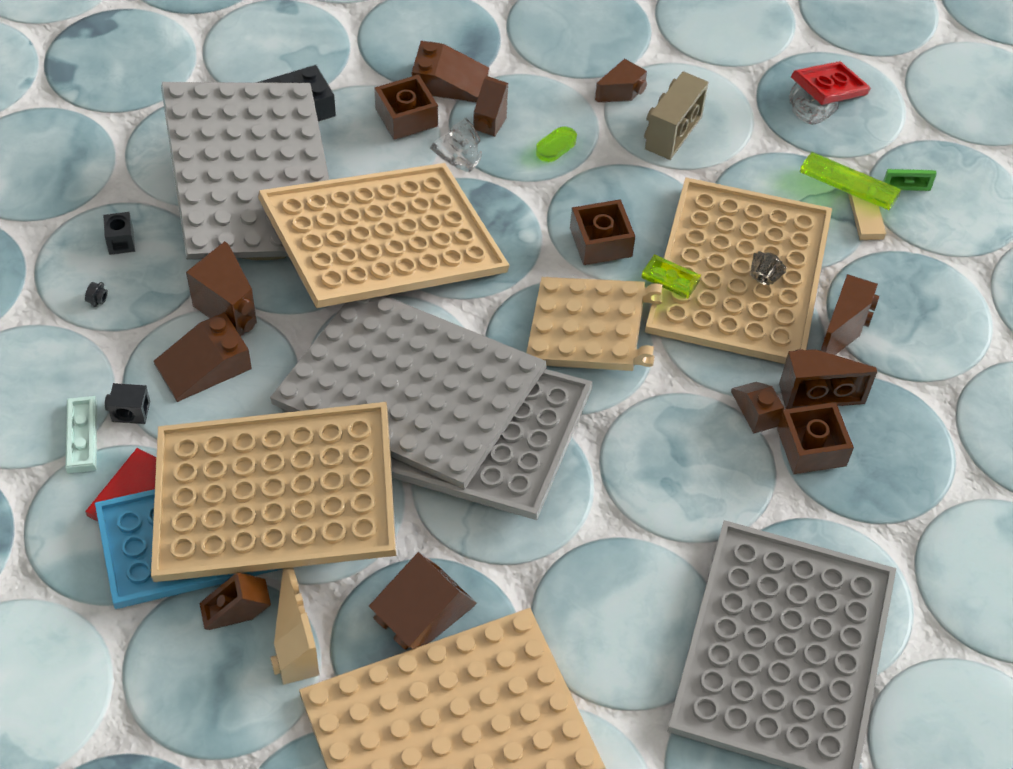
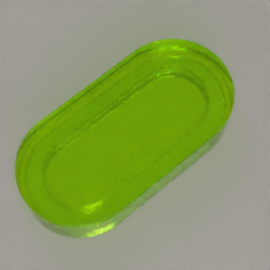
(556, 144)

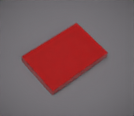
(830, 82)
(134, 476)

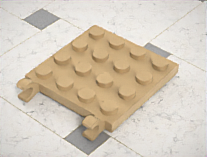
(591, 323)

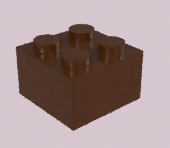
(406, 107)
(602, 232)
(815, 438)

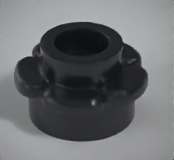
(96, 294)

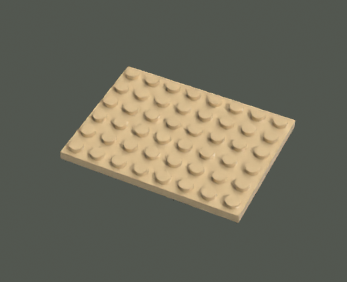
(381, 234)
(729, 310)
(273, 492)
(455, 704)

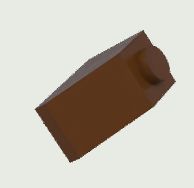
(621, 83)
(491, 106)
(759, 405)
(235, 601)

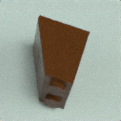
(220, 287)
(420, 603)

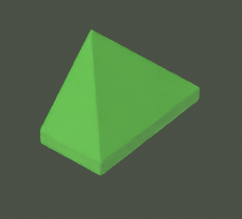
(910, 179)

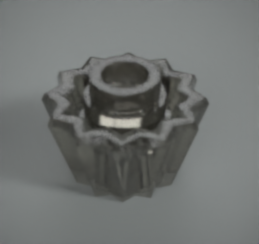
(767, 268)

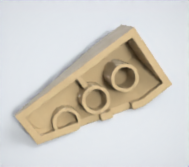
(293, 639)

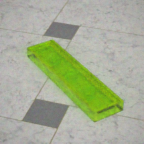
(850, 181)

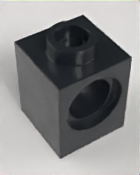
(119, 233)
(128, 403)

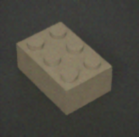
(675, 115)

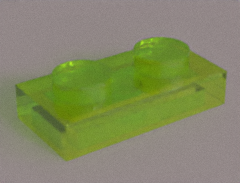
(671, 276)

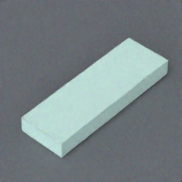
(81, 434)

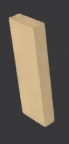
(867, 219)

